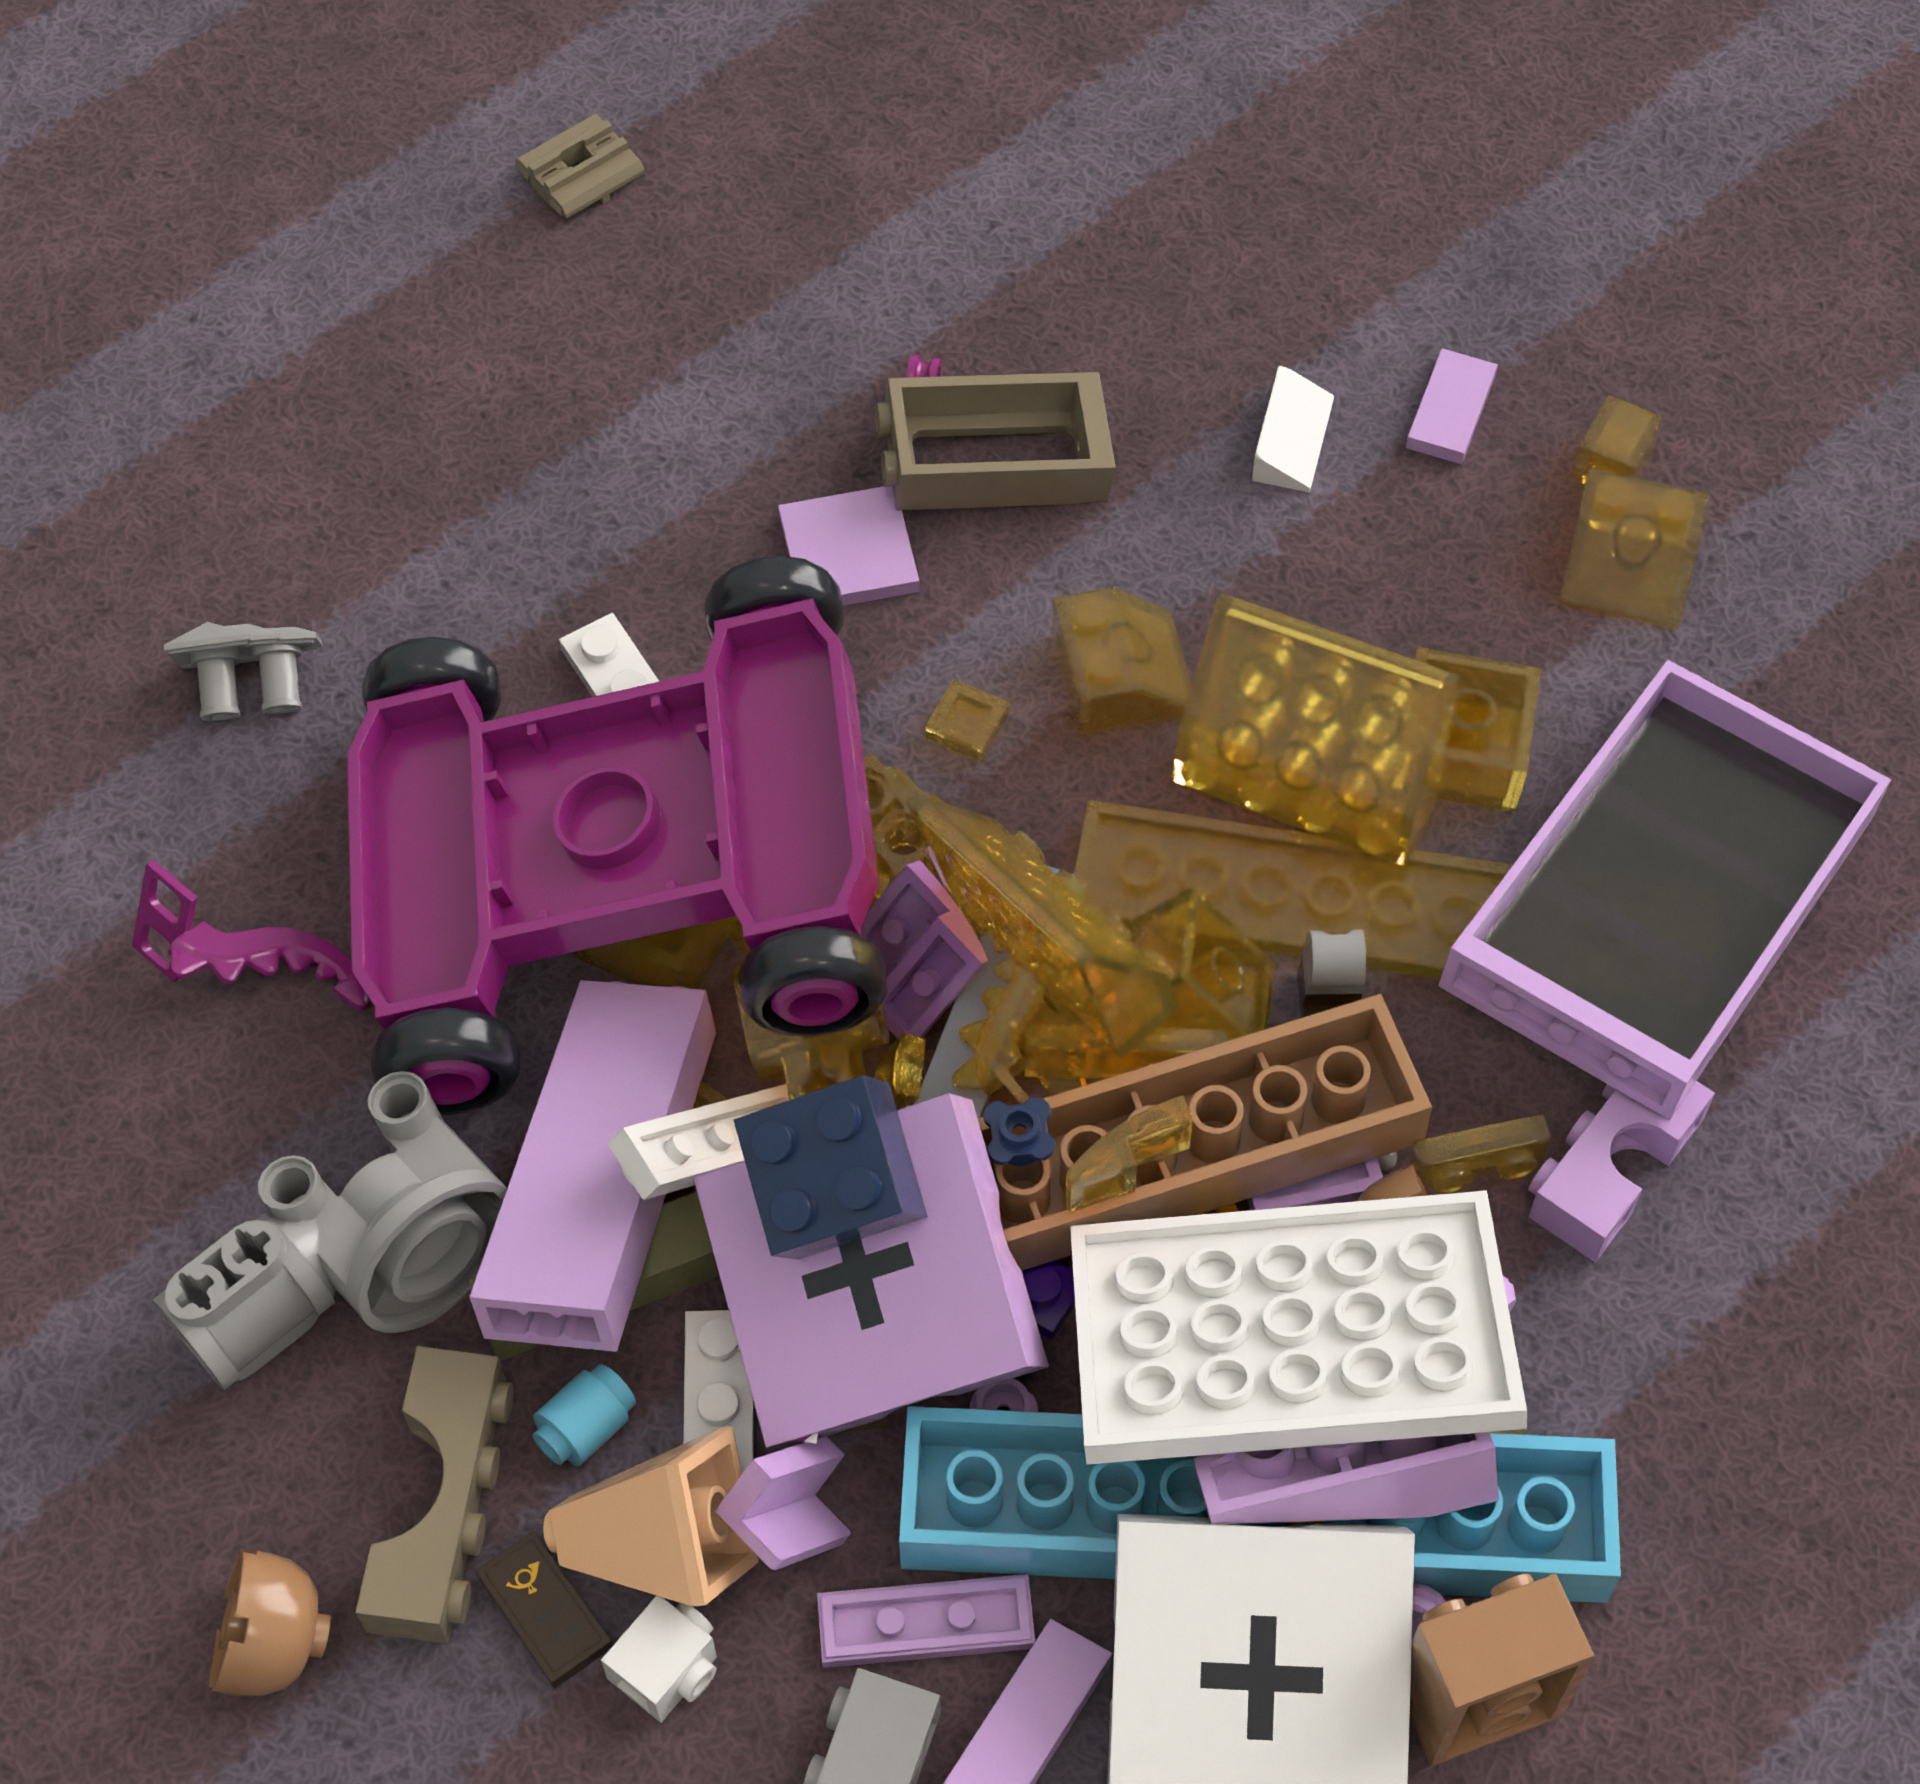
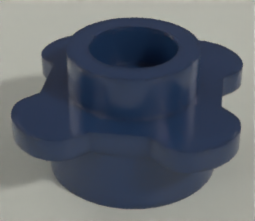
(1019, 1149)

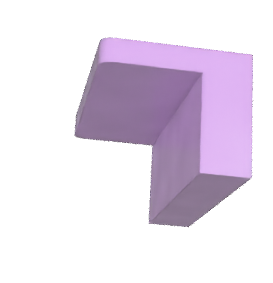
(778, 1507)

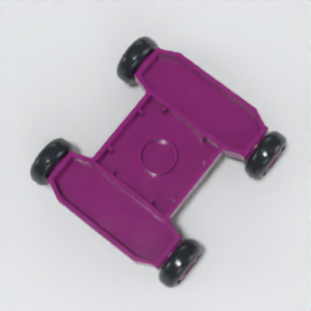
(612, 826)

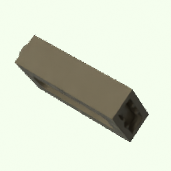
(995, 407)

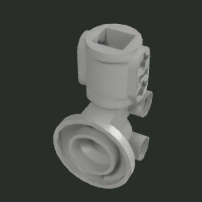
(389, 1244)

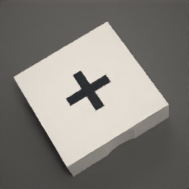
(1260, 1653)

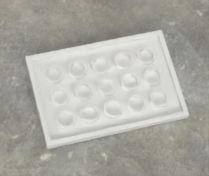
(1293, 1328)

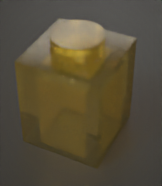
(1618, 440)

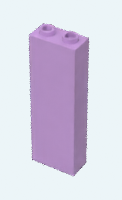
(570, 1220)

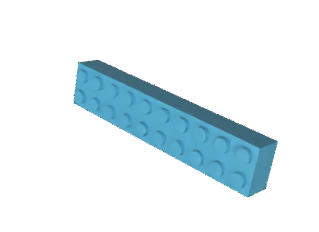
(1020, 1500)

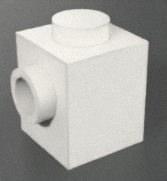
(663, 1657)

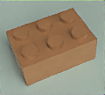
(1495, 1666)

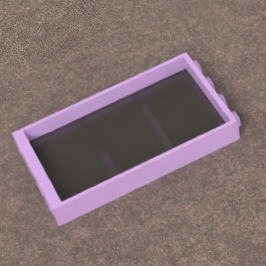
(1664, 887)

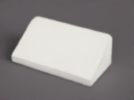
(1292, 432)

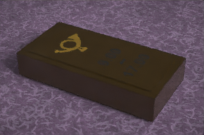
(544, 1609)

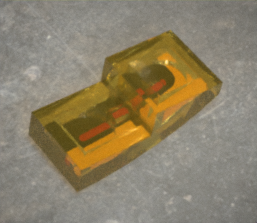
(1111, 1163)

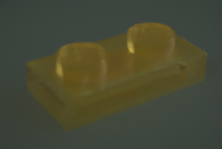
(1505, 1147)

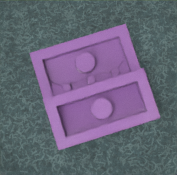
(925, 949)

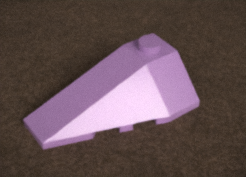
(1350, 1480)

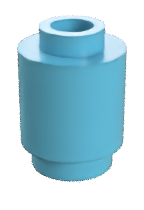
(583, 1415)

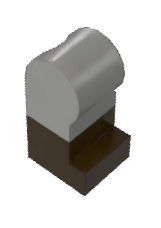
(1331, 970)

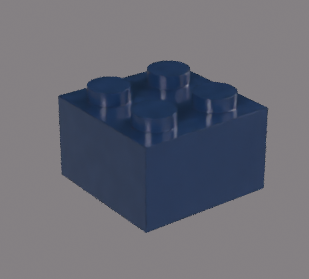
(830, 1168)

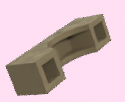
(416, 1579)

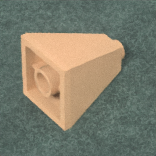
(658, 1524)

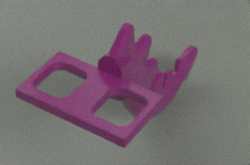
(231, 952)

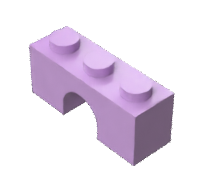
(1584, 1194)

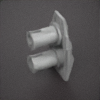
(219, 648)

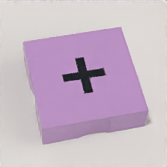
(885, 1315)

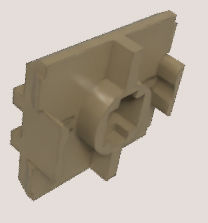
(602, 167)

